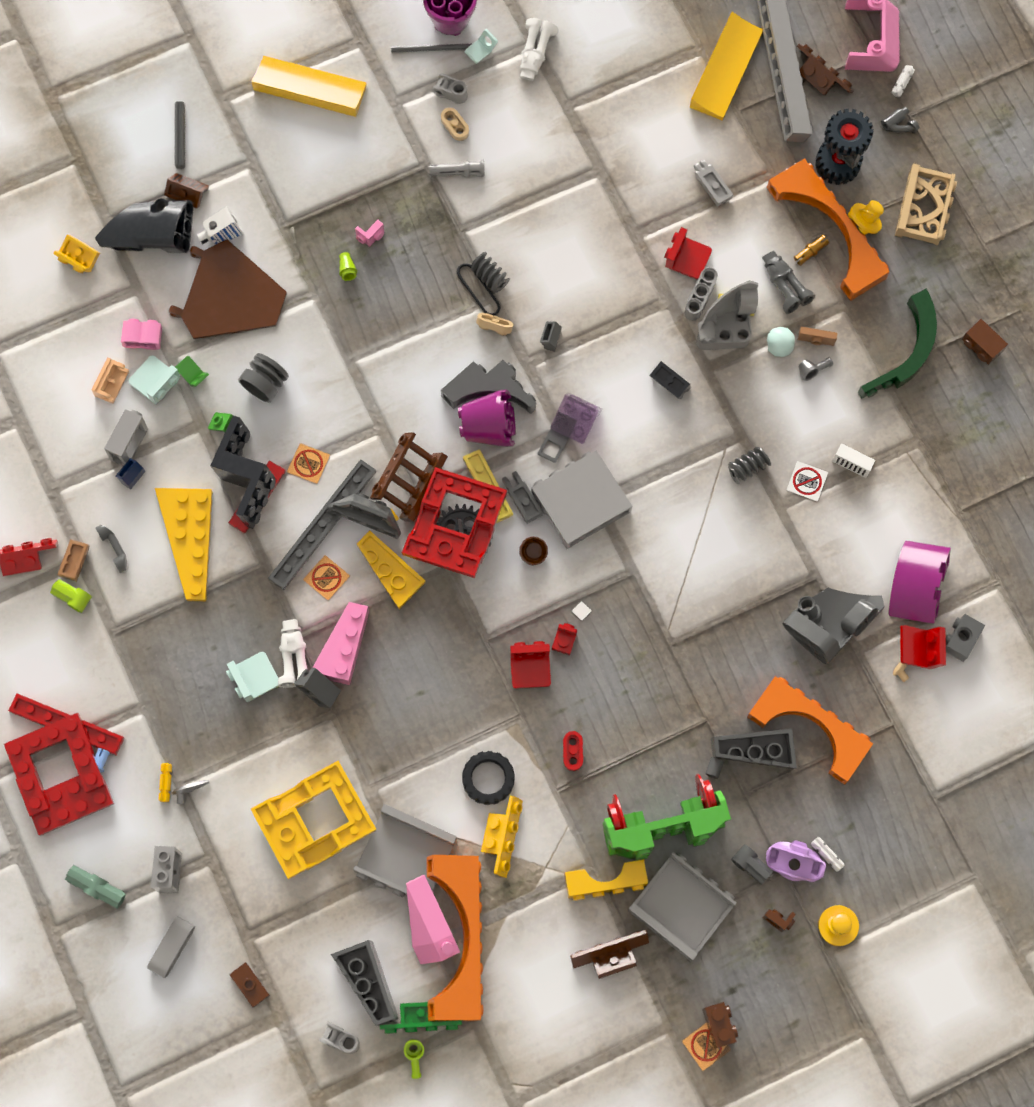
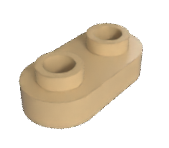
(454, 125)
(494, 323)

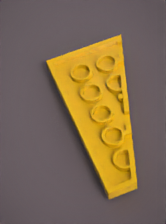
(188, 528)

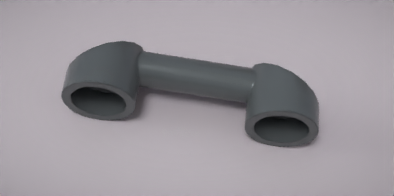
(120, 561)

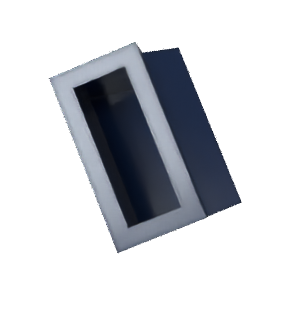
(130, 473)

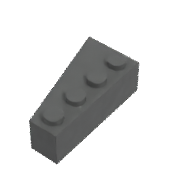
(761, 748)

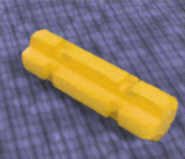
(165, 782)

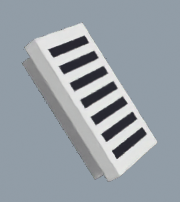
(853, 460)

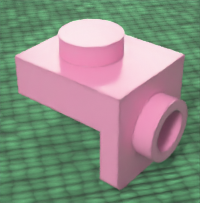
(374, 233)

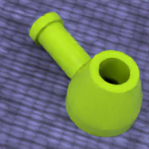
(414, 1056)

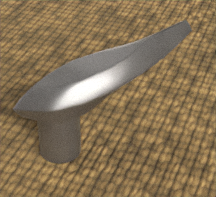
(187, 789)

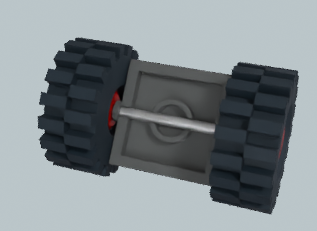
(844, 143)

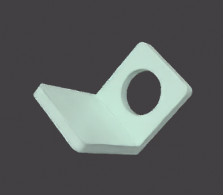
(481, 48)

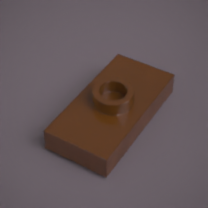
(249, 984)

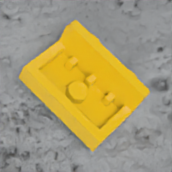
(77, 254)

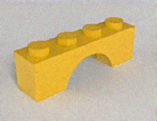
(581, 884)

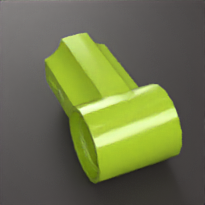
(75, 598)

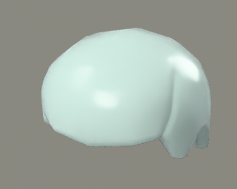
(780, 341)

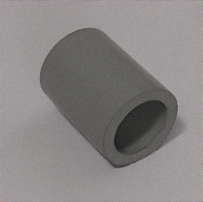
(714, 768)

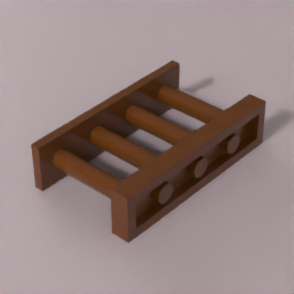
(412, 507)

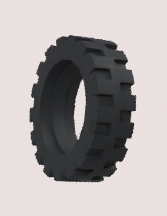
(478, 796)

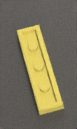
(481, 472)

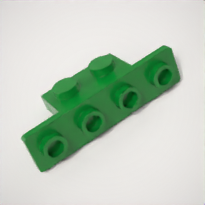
(416, 1016)

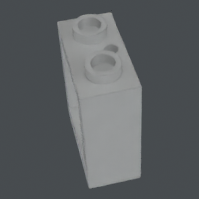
(126, 437)
(164, 862)

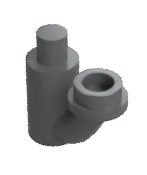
(895, 118)

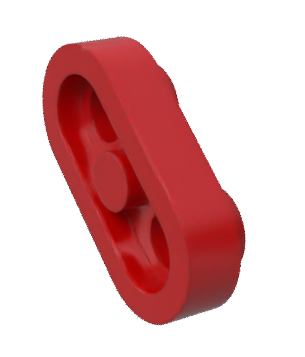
(573, 751)

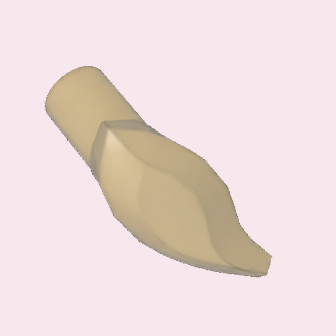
(899, 670)

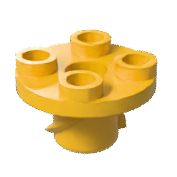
(867, 216)
(838, 925)

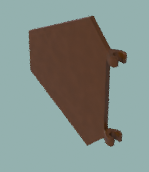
(229, 294)

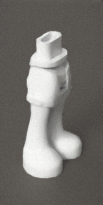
(533, 58)
(291, 643)

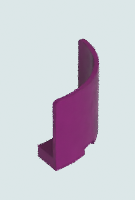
(917, 581)

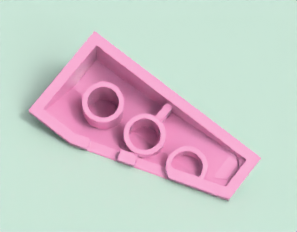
(429, 929)

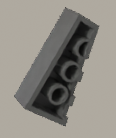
(366, 977)

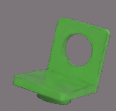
(190, 371)
(220, 421)

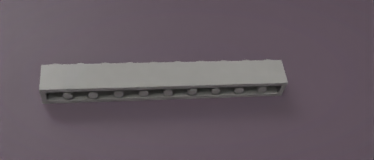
(785, 70)

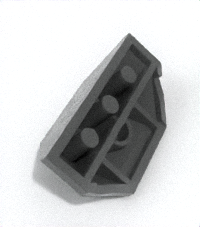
(367, 513)

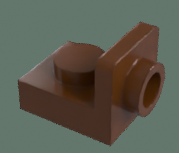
(775, 919)

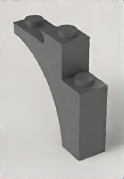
(475, 383)

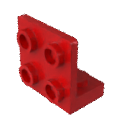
(923, 647)

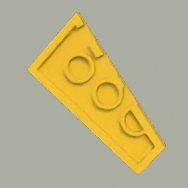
(394, 573)

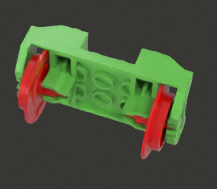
(633, 837)

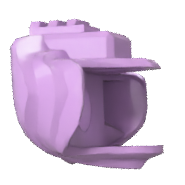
(811, 865)

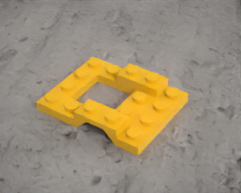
(288, 833)

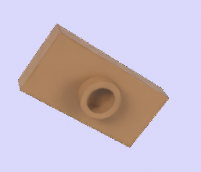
(817, 336)
(73, 560)

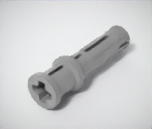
(466, 169)

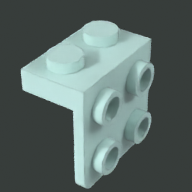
(154, 379)
(253, 676)

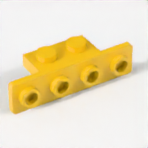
(501, 834)

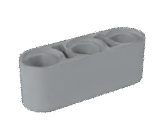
(701, 286)
(171, 947)

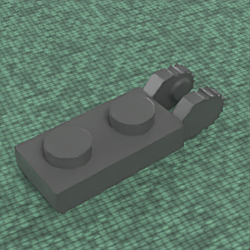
(523, 498)

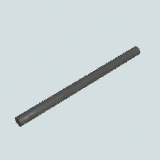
(430, 47)

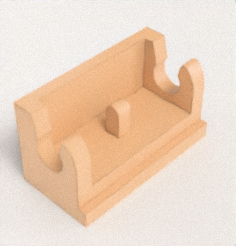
(110, 380)

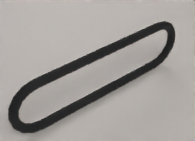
(495, 313)

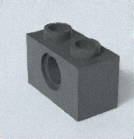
(971, 629)

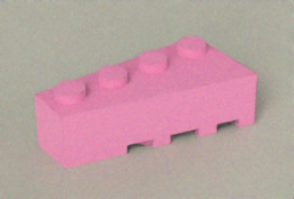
(342, 648)

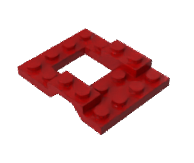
(448, 547)
(66, 800)

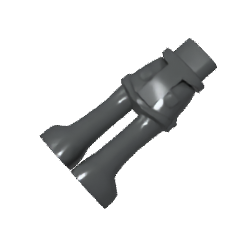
(780, 272)

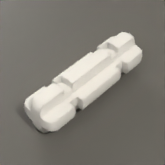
(902, 81)
(827, 854)

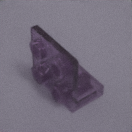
(575, 418)

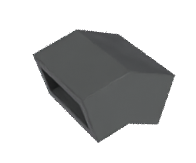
(551, 335)

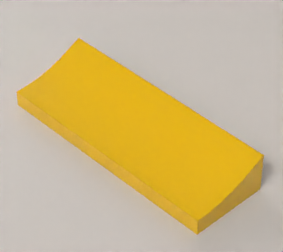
(726, 67)
(309, 86)

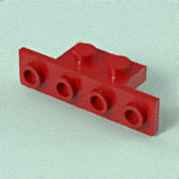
(24, 557)

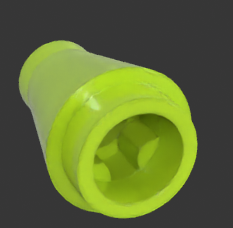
(347, 268)

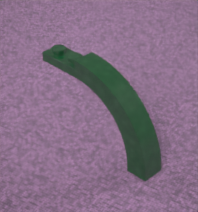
(926, 328)

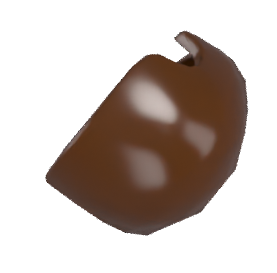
(533, 550)

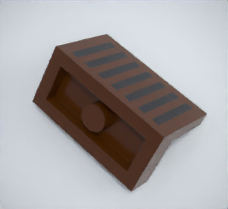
(184, 188)

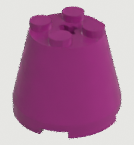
(450, 15)
(489, 420)

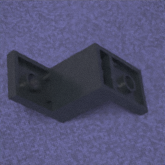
(243, 472)

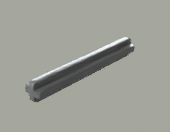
(179, 135)

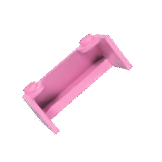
(881, 54)

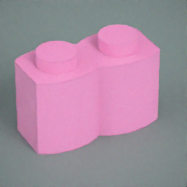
(141, 334)

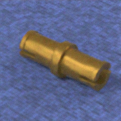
(811, 250)

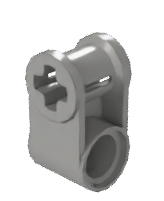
(447, 89)
(338, 1038)

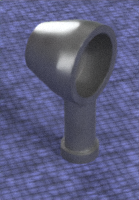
(809, 370)

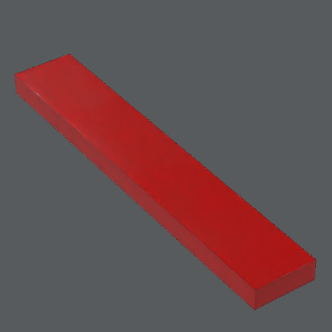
(47, 715)

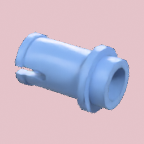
(101, 757)

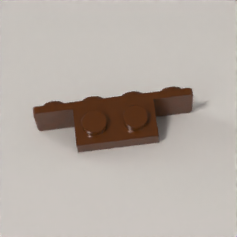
(819, 74)
(611, 956)

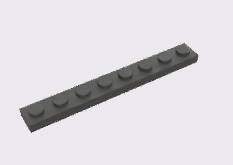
(319, 527)

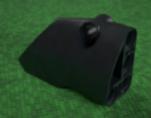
(150, 227)

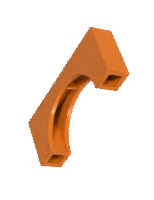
(847, 744)

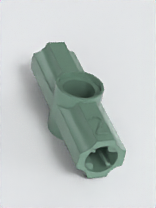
(95, 886)

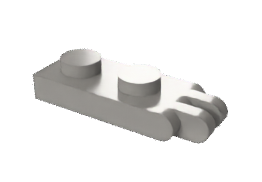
(712, 183)

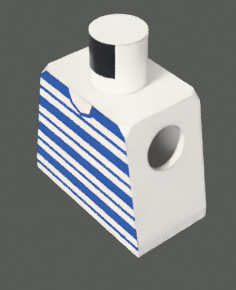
(220, 227)

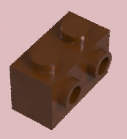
(984, 342)
(719, 1025)

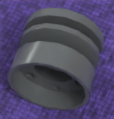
(263, 377)

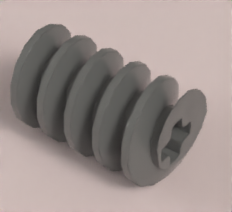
(488, 273)
(747, 463)

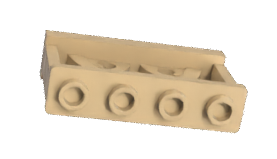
(907, 220)

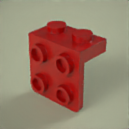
(687, 255)
(530, 665)

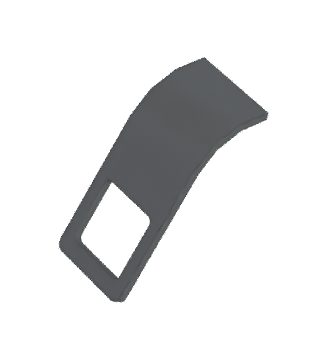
(555, 438)

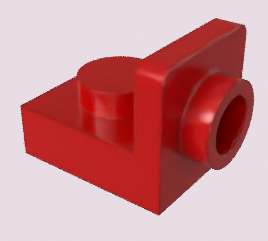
(564, 638)

